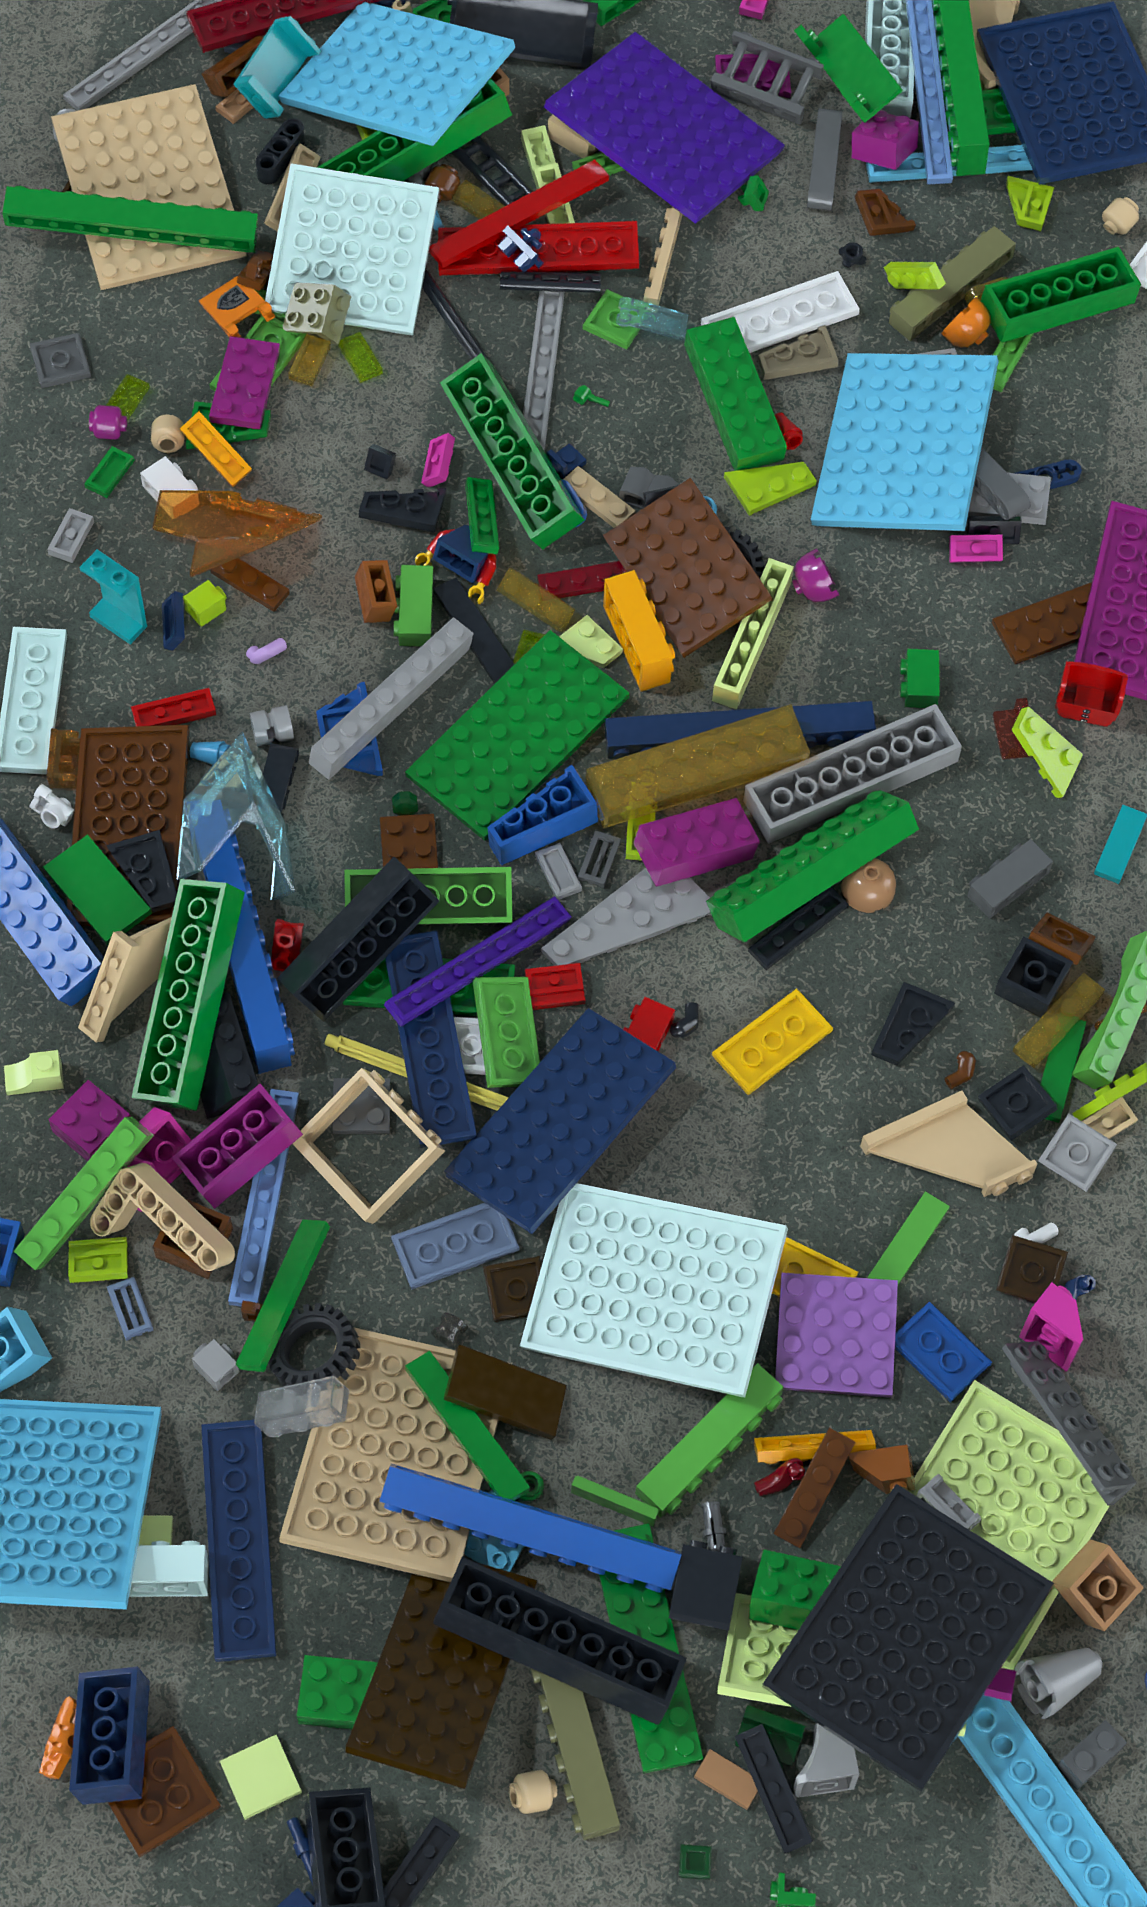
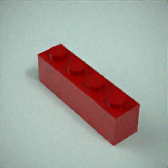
(651, 1022)

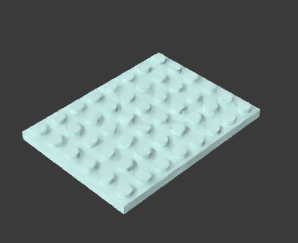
(655, 1288)

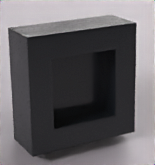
(380, 461)

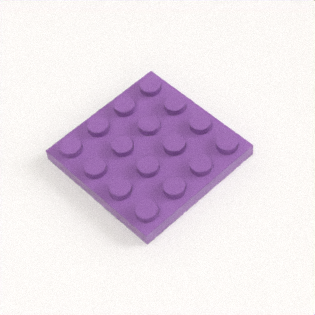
(836, 1334)

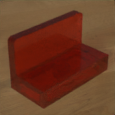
(1004, 722)

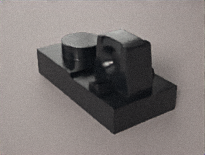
(993, 525)

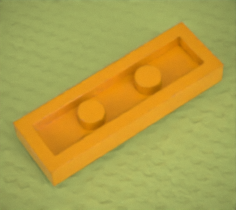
(215, 449)

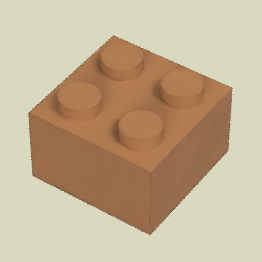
(1097, 1585)

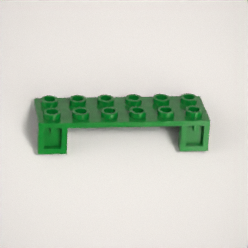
(852, 66)

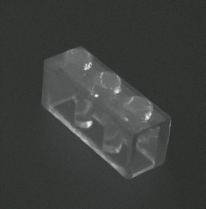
(301, 1406)

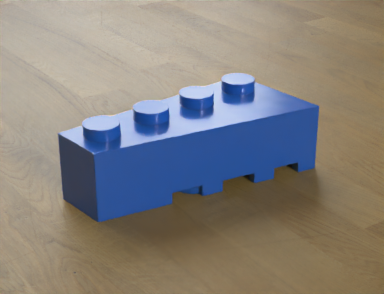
(544, 818)

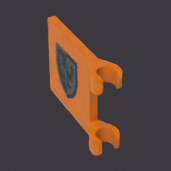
(233, 304)

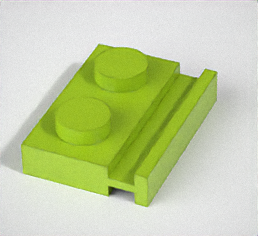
(98, 1259)

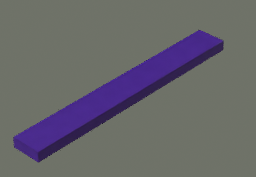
(477, 961)

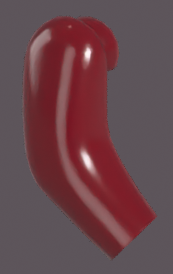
(781, 1477)

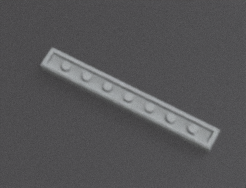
(133, 59)
(543, 362)

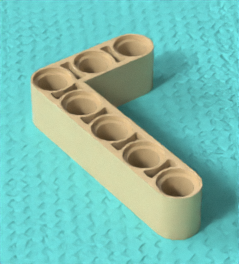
(174, 1215)

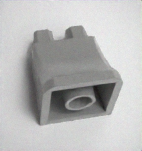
(829, 1767)

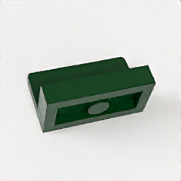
(783, 1732)

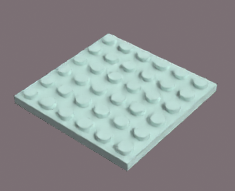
(356, 235)

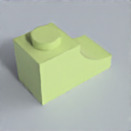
(37, 1073)

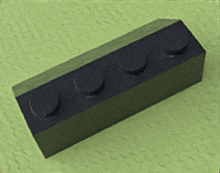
(229, 1068)

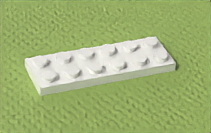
(791, 311)

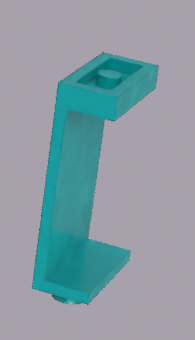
(275, 65)
(122, 602)

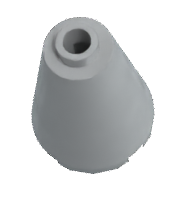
(1056, 1678)

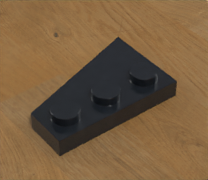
(909, 1022)

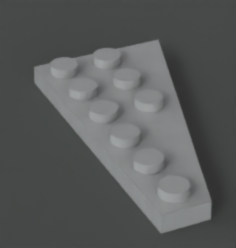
(627, 917)

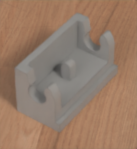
(942, 1498)

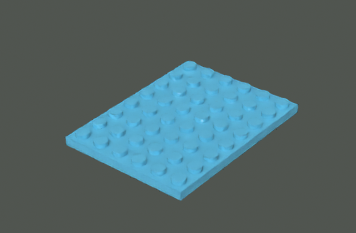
(397, 72)
(905, 441)
(72, 1500)

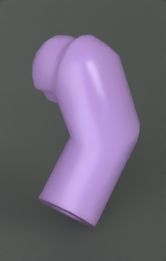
(266, 652)

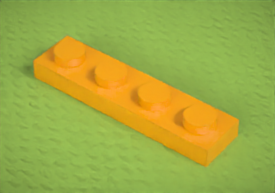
(782, 1448)

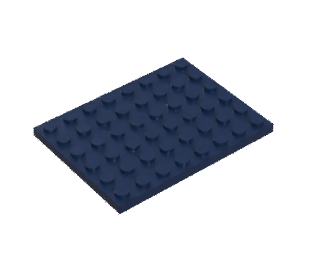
(1071, 90)

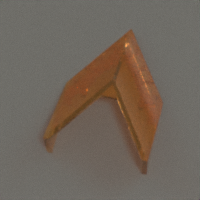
(225, 524)

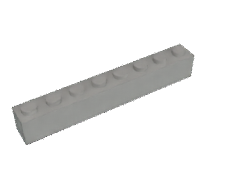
(390, 698)

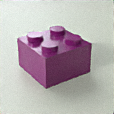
(885, 140)
(87, 1119)

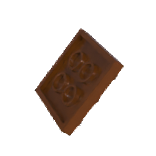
(172, 1795)

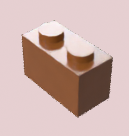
(375, 591)

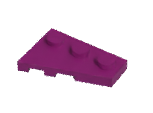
(746, 67)

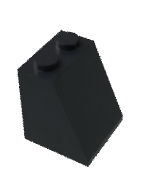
(706, 1585)

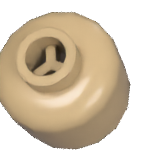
(1120, 216)
(167, 434)
(532, 1792)

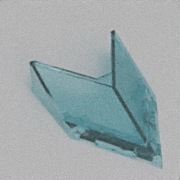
(224, 798)

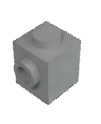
(215, 1363)

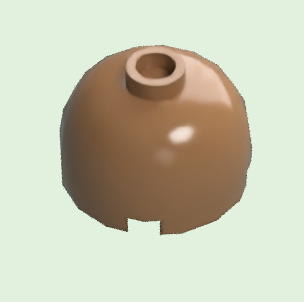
(870, 887)

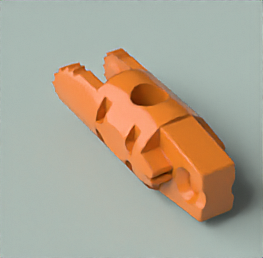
(60, 1742)

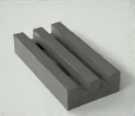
(593, 879)

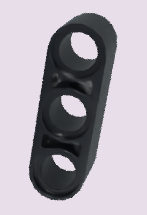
(279, 150)
(280, 772)

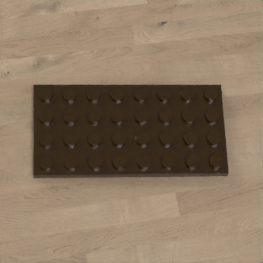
(429, 1691)

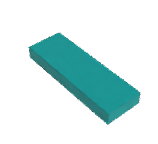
(1120, 844)

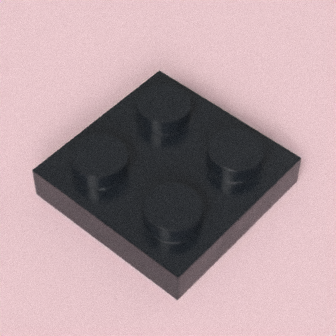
(1017, 1103)

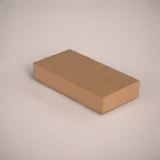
(727, 1779)

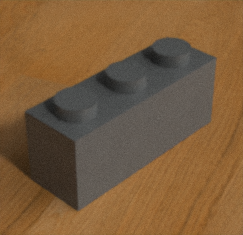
(1009, 878)

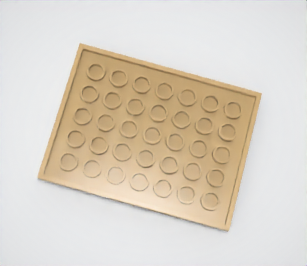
(145, 151)
(347, 1464)

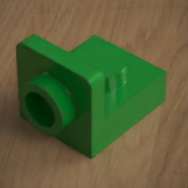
(794, 1898)

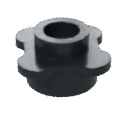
(852, 249)

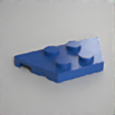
(328, 716)

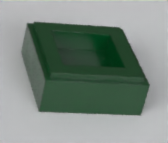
(695, 1861)

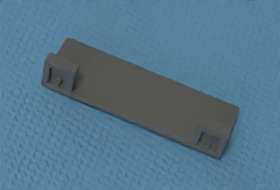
(1078, 1428)

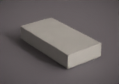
(558, 871)

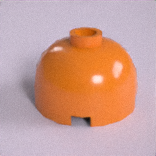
(968, 325)

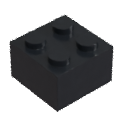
(1033, 977)

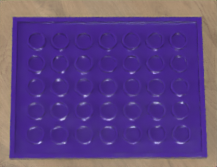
(664, 127)

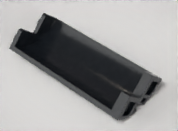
(540, 29)

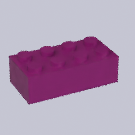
(696, 842)
(237, 1146)

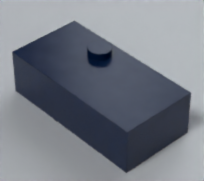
(110, 1735)

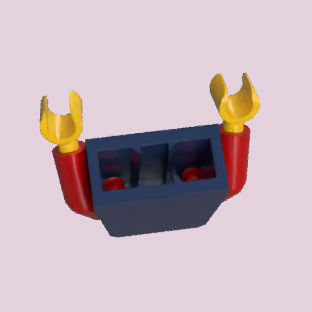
(454, 551)

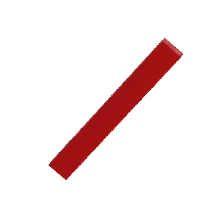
(518, 213)

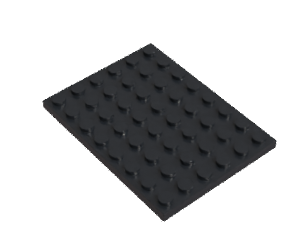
(908, 1637)

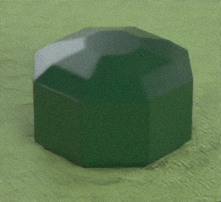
(404, 803)

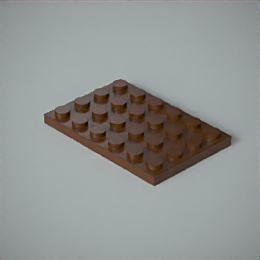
(688, 567)

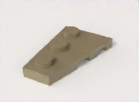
(803, 356)

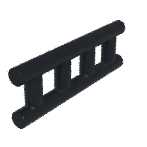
(494, 159)
(551, 281)

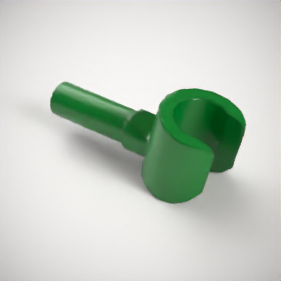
(583, 394)

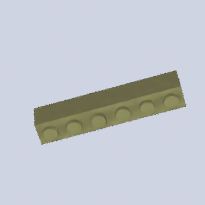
(960, 274)
(578, 1757)

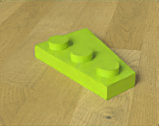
(769, 485)
(1051, 750)
(1107, 1095)

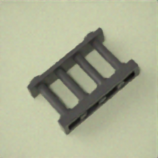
(766, 101)

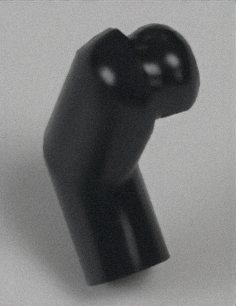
(688, 1024)

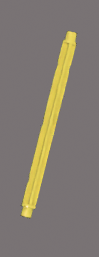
(396, 1065)

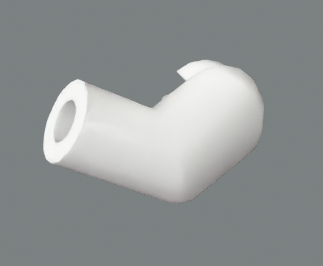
(1041, 1235)

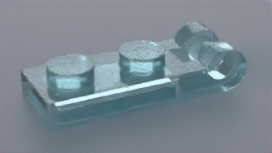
(652, 318)

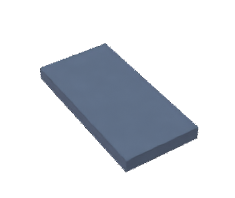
(454, 1244)

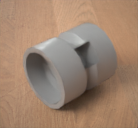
(271, 726)

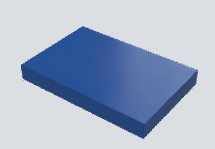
(940, 1352)

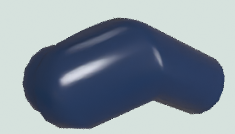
(1080, 1285)

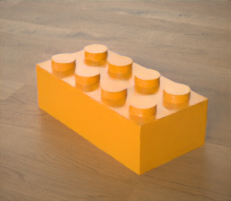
(638, 630)

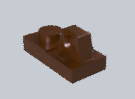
(257, 271)

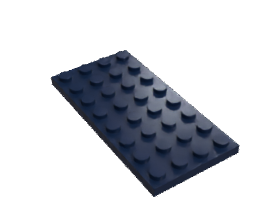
(560, 1120)

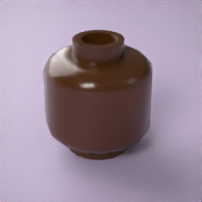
(446, 179)

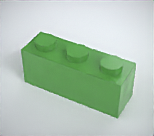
(414, 605)

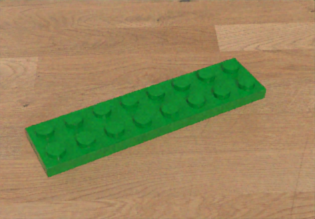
(647, 1615)

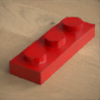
(175, 709)

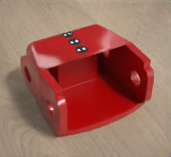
(1090, 693)

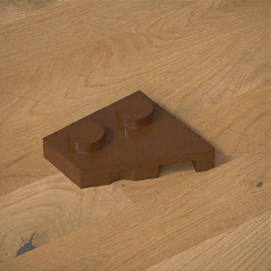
(881, 214)

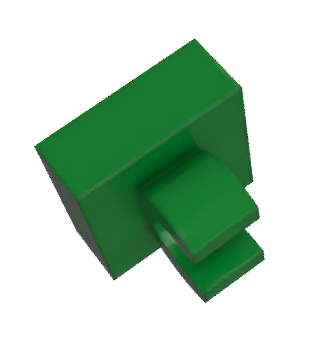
(754, 193)

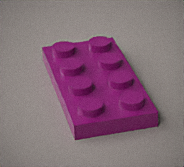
(244, 382)

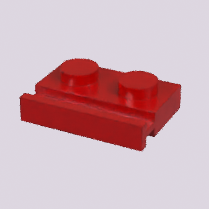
(556, 986)

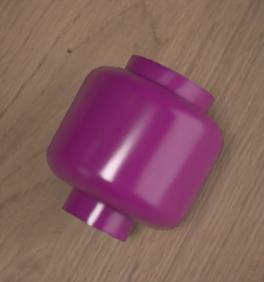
(107, 422)

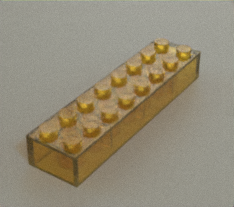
(696, 766)

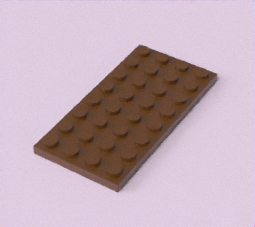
(130, 787)

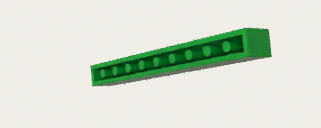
(130, 219)

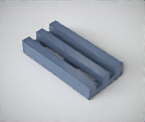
(138, 1330)

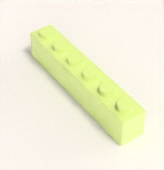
(752, 637)

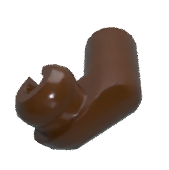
(965, 1070)

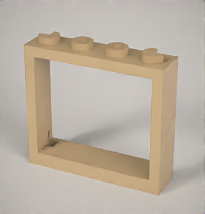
(336, 1179)

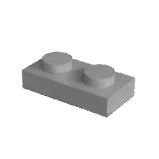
(70, 535)

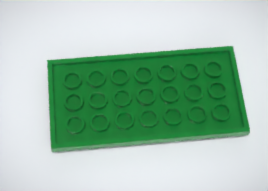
(517, 734)

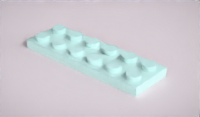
(31, 698)

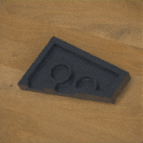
(412, 510)
(147, 868)

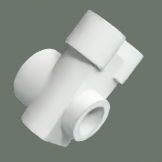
(52, 809)

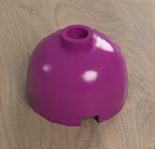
(813, 578)

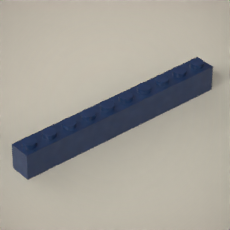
(819, 724)

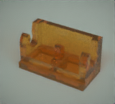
(63, 759)

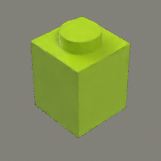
(205, 603)

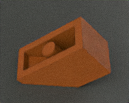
(885, 1467)

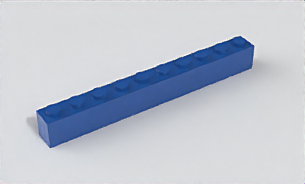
(531, 1527)

